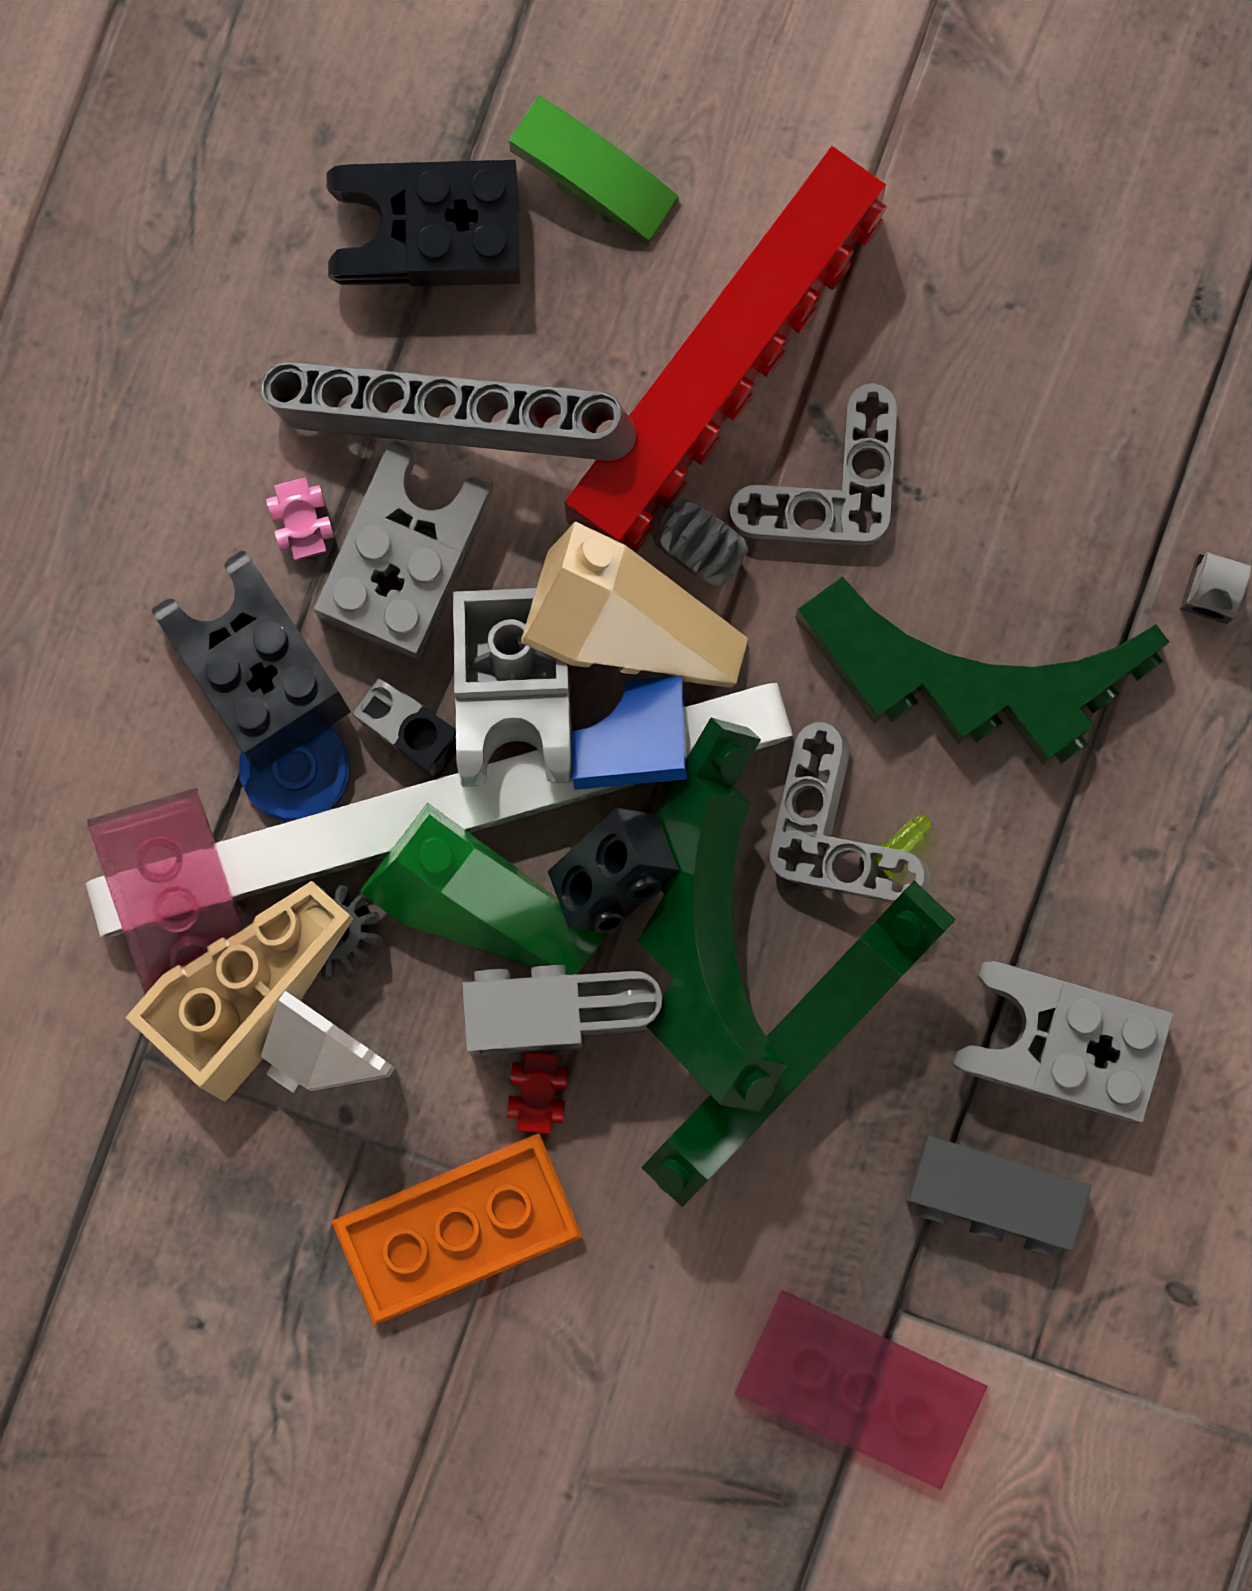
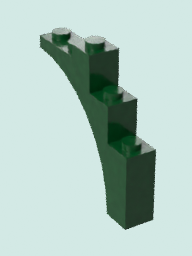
(1042, 702)

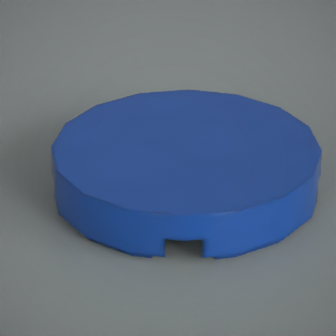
(305, 780)

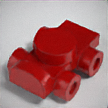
(536, 1104)

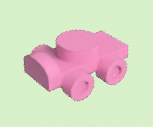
(302, 529)

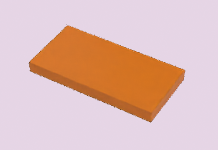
(456, 1229)

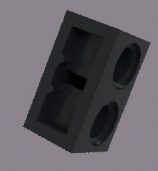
(613, 871)

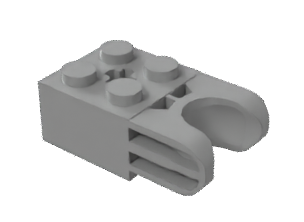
(404, 541)
(506, 694)
(554, 1008)
(1054, 1038)

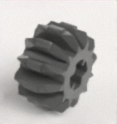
(700, 542)
(356, 938)

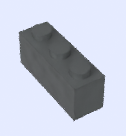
(997, 1196)

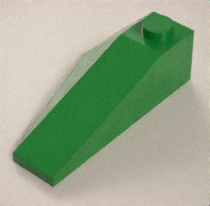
(467, 893)

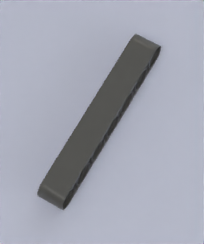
(465, 425)

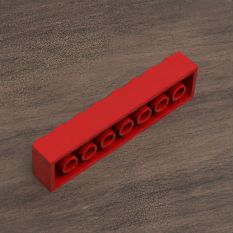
(730, 347)

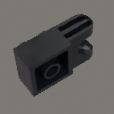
(417, 231)
(246, 653)

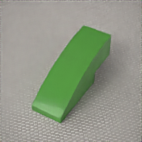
(592, 169)

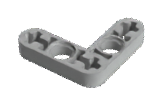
(835, 503)
(817, 831)

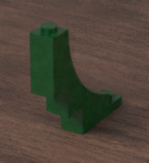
(690, 934)
(805, 1038)

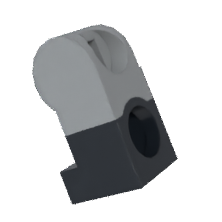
(1215, 587)
(408, 727)

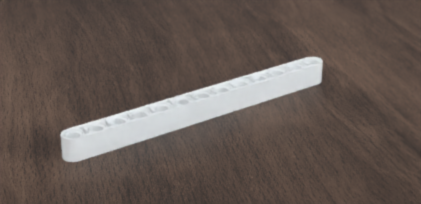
(373, 826)

